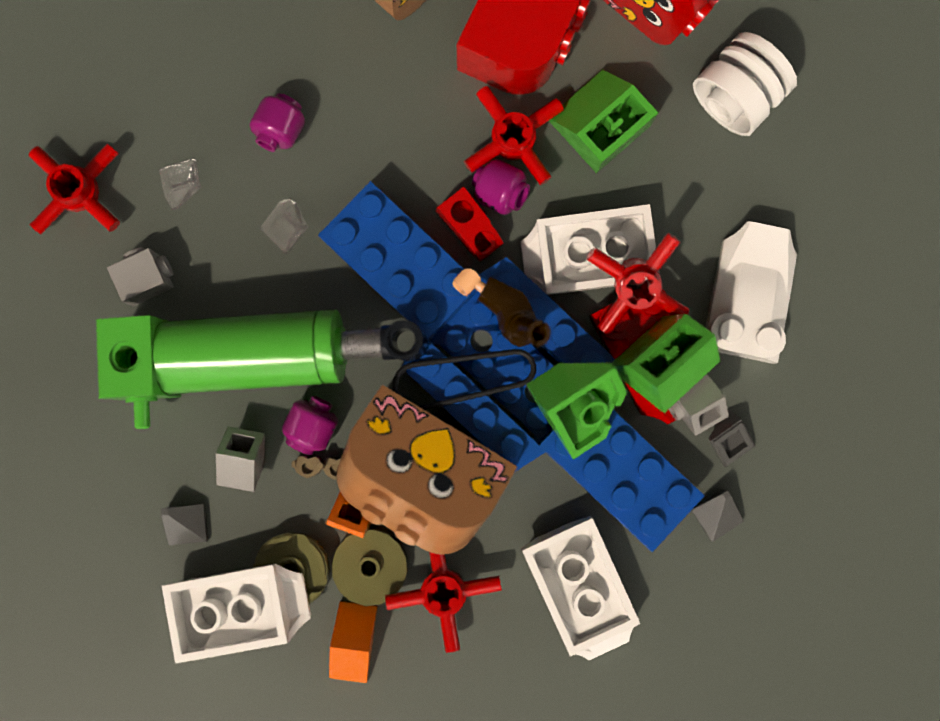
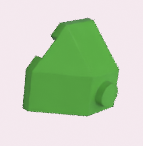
(578, 402)

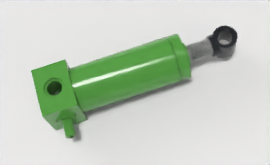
(162, 358)

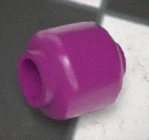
(277, 122)
(501, 187)
(310, 425)

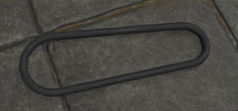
(466, 358)

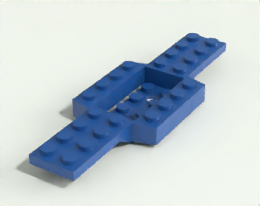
(417, 282)

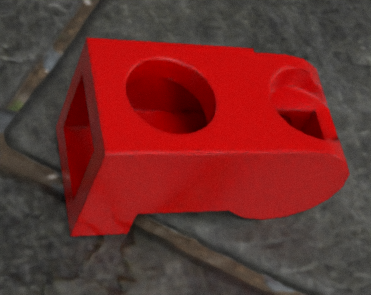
(470, 224)

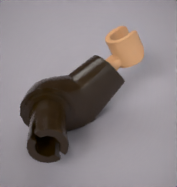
(510, 307)

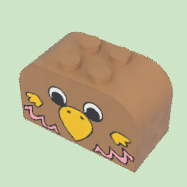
(419, 475)

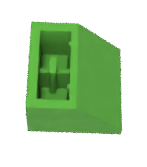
(604, 118)
(668, 359)

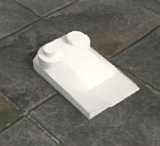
(559, 245)
(753, 292)
(581, 588)
(235, 611)

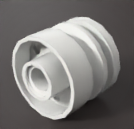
(745, 83)

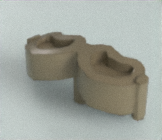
(313, 466)

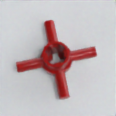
(511, 149)
(82, 198)
(637, 269)
(448, 608)

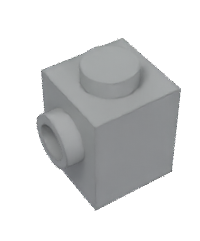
(141, 276)
(701, 406)
(240, 459)

